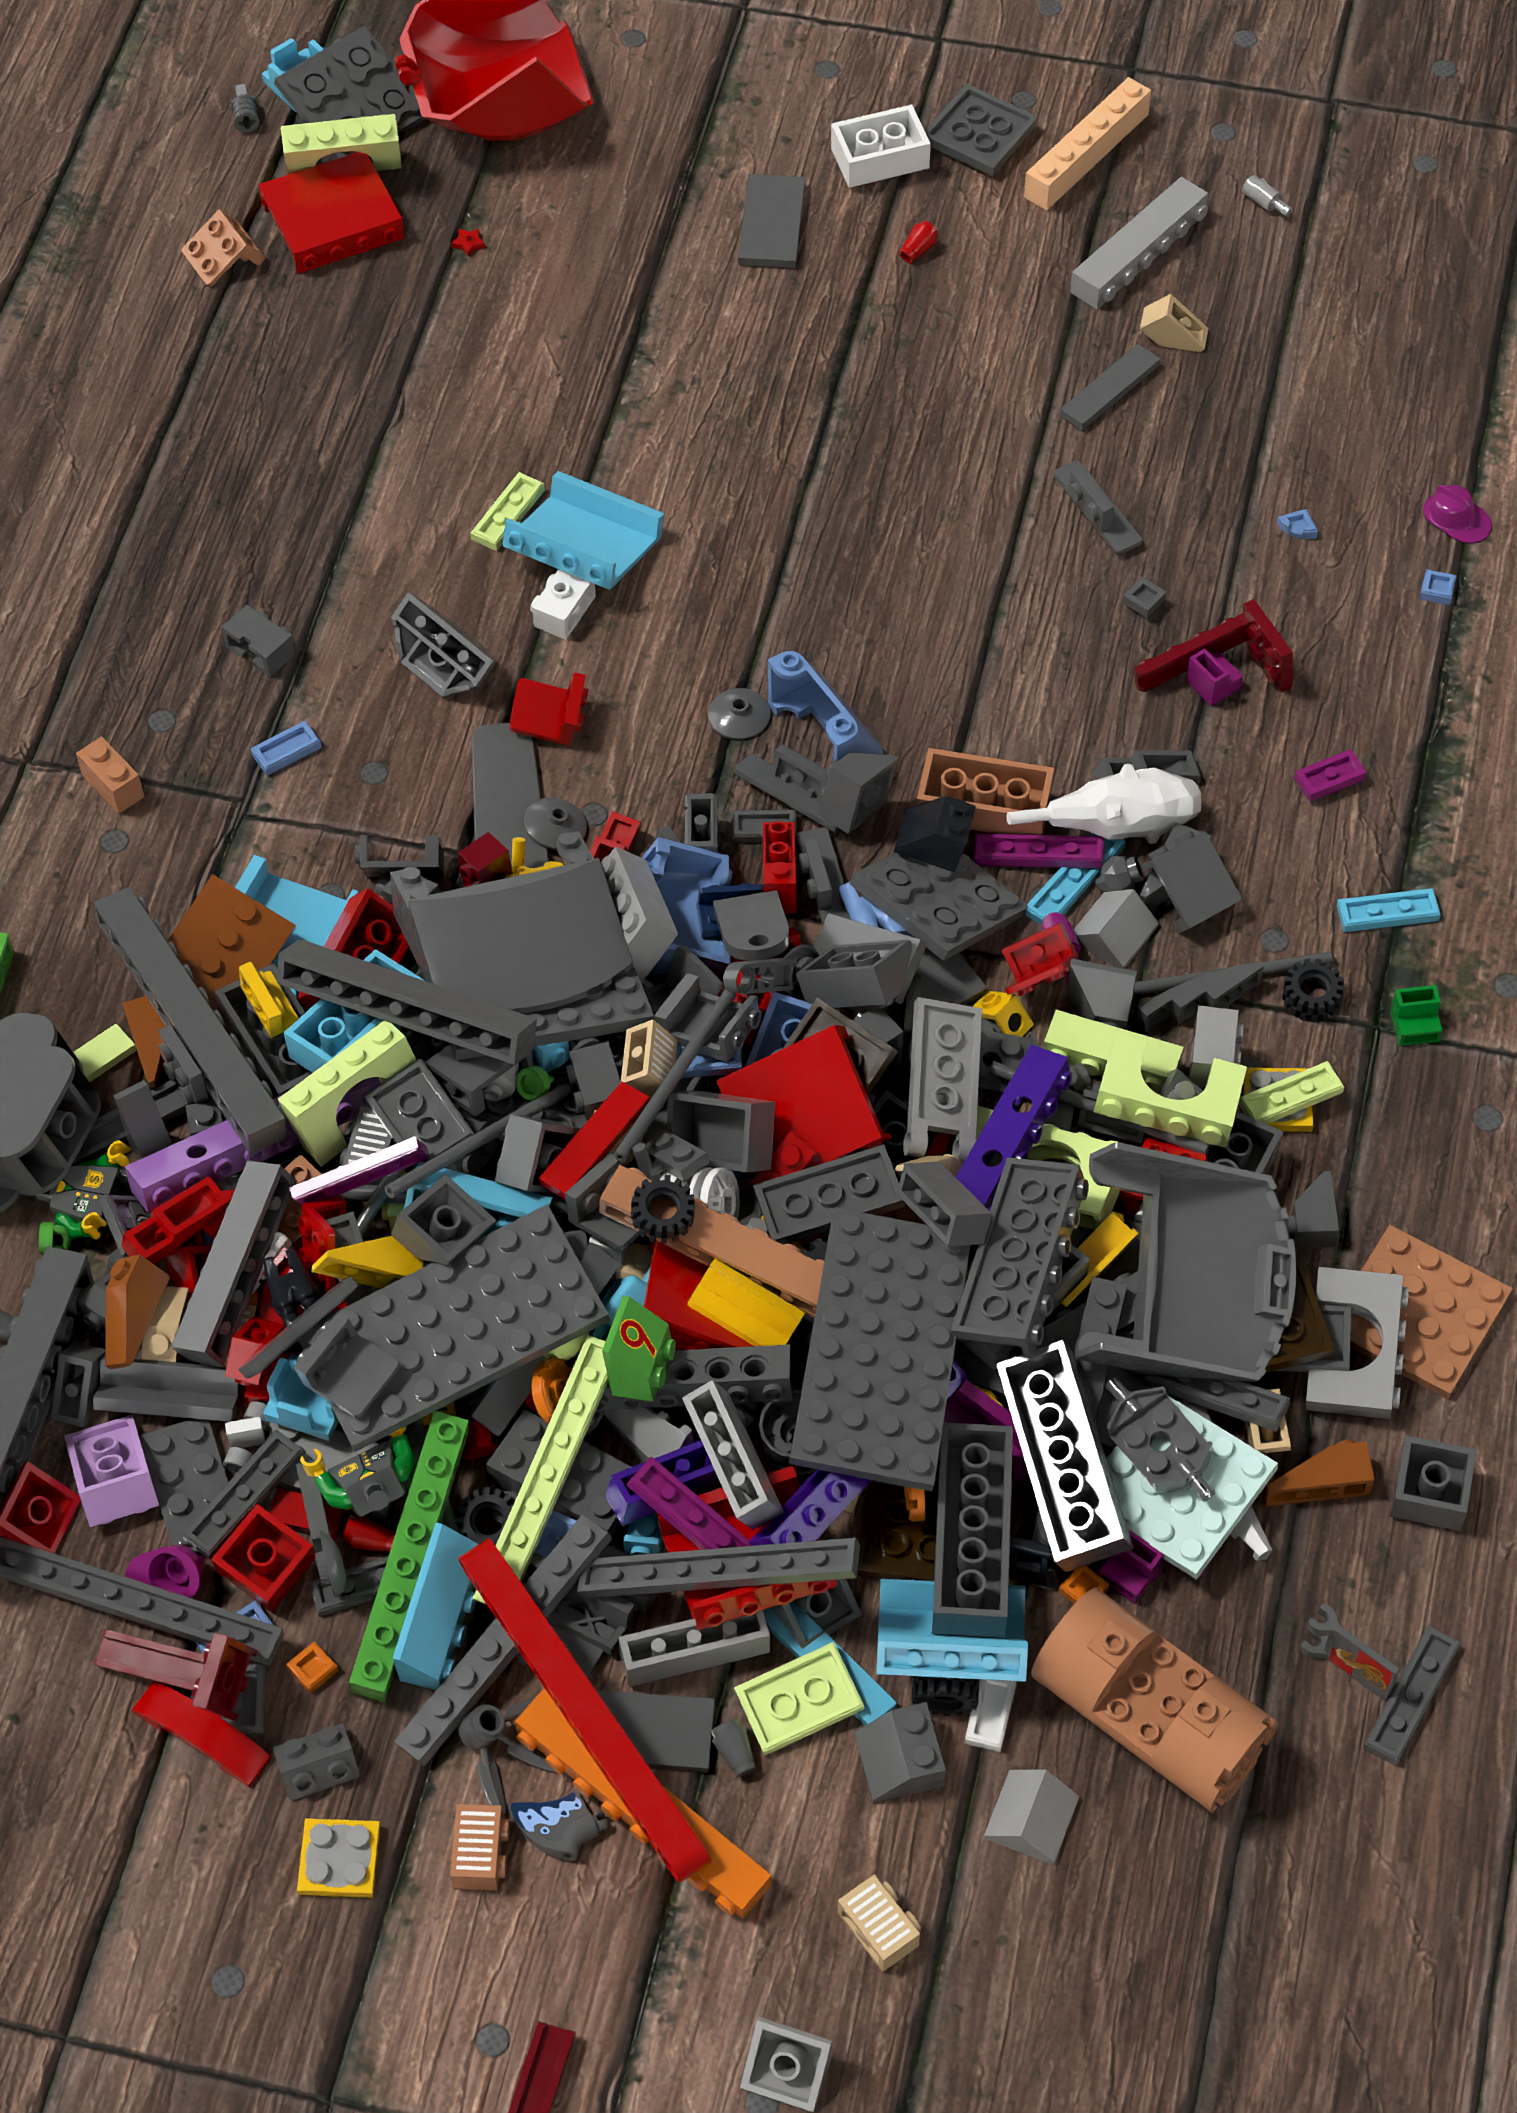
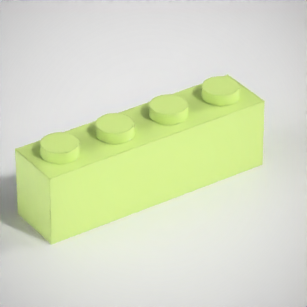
(1091, 1041)

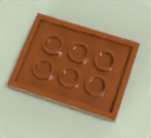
(225, 932)

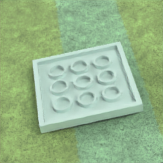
(1179, 1520)

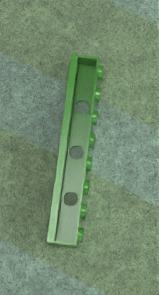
(422, 1509)

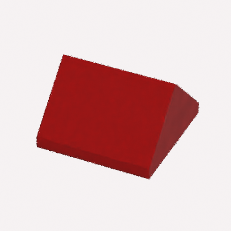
(37, 1509)

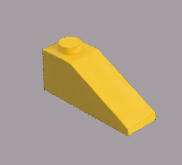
(369, 1262)

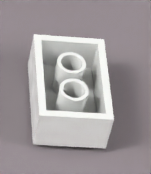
(880, 146)

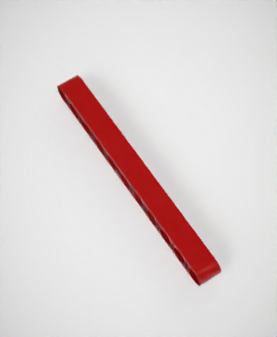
(585, 1711)

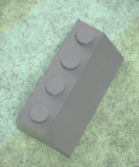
(639, 909)

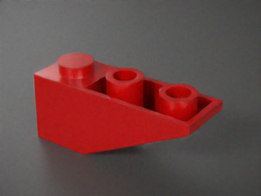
(779, 862)

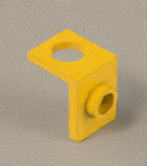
(1000, 1007)

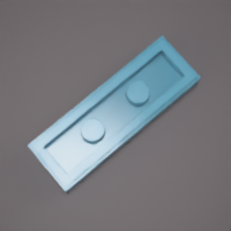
(1388, 910)

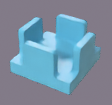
(284, 58)
(296, 1405)

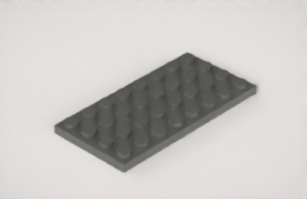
(470, 1321)
(880, 1351)

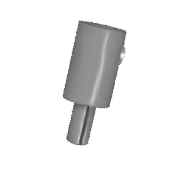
(1265, 195)

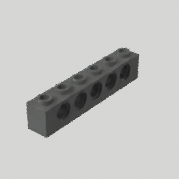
(744, 1372)

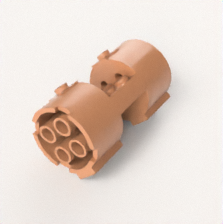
(1153, 1699)

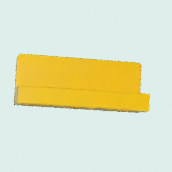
(1102, 1249)
(744, 1307)

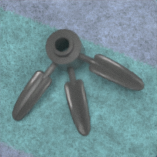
(483, 1728)

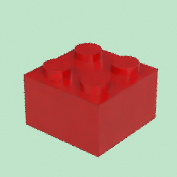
(264, 1558)

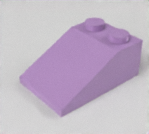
(111, 1471)

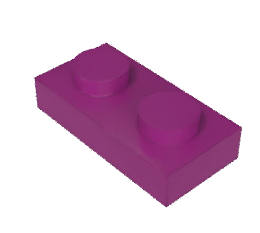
(1330, 775)

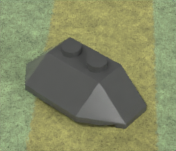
(438, 648)

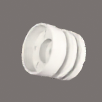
(715, 1188)

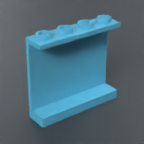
(586, 531)
(307, 908)
(912, 1650)

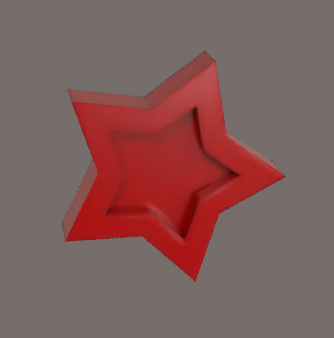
(468, 241)

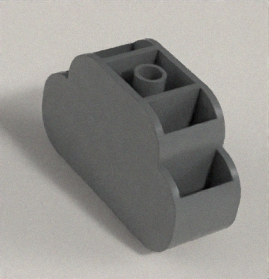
(43, 1107)

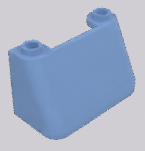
(803, 690)
(679, 875)

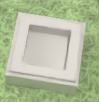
(245, 1432)

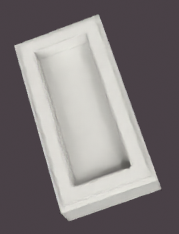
(990, 1719)

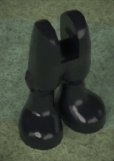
(290, 1290)

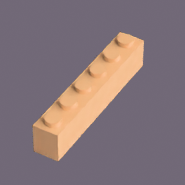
(1087, 143)

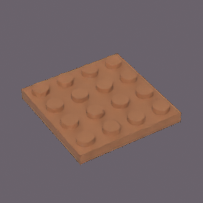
(1445, 1312)

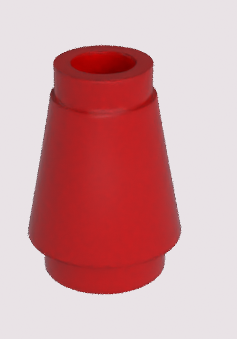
(919, 240)
(367, 1534)

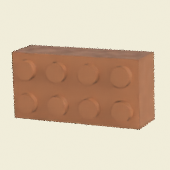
(991, 786)

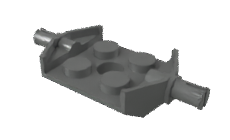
(1005, 1050)
(1150, 1415)

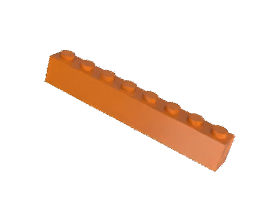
(730, 1876)

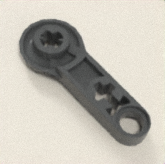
(775, 974)
(327, 1552)

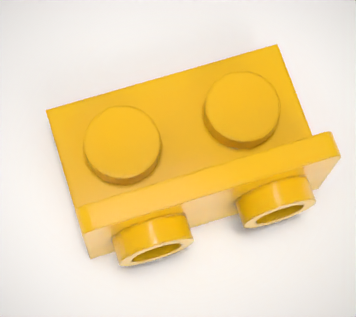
(267, 999)

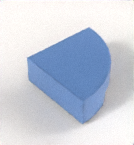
(1298, 525)

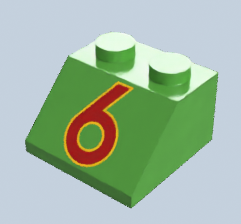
(637, 1351)

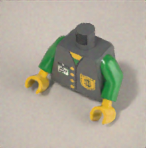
(77, 1197)
(367, 1479)

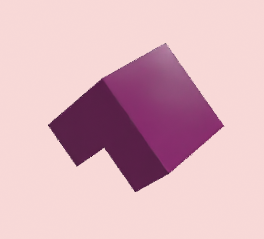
(1213, 676)
(1133, 1570)

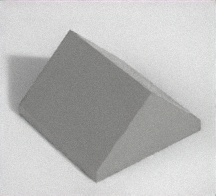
(1116, 927)
(1032, 1814)
(786, 2064)

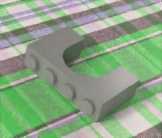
(1371, 1388)

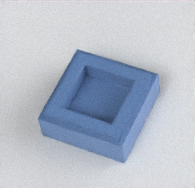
(1437, 587)

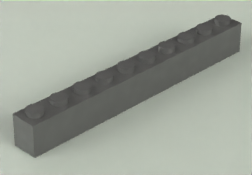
(179, 1002)

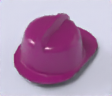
(1457, 514)
(168, 1568)

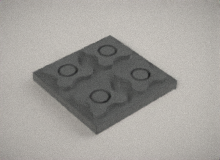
(350, 82)
(937, 904)

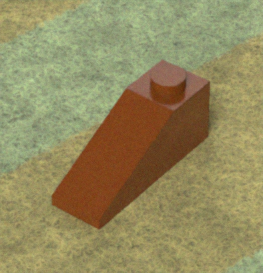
(144, 1029)
(130, 1305)
(1331, 1474)

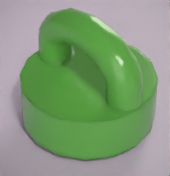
(533, 1082)
(47, 1236)

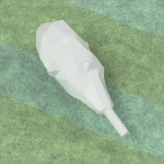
(1122, 805)

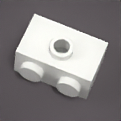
(562, 603)

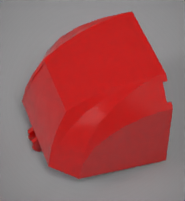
(492, 67)

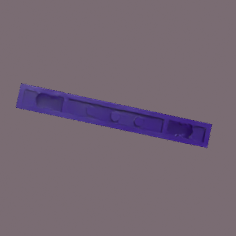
(1039, 1078)
(822, 1498)

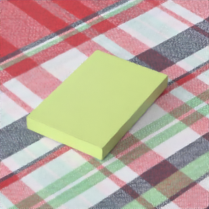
(799, 1698)

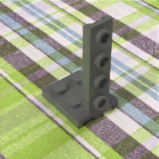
(171, 1098)

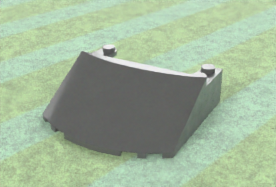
(517, 938)
(1209, 1270)

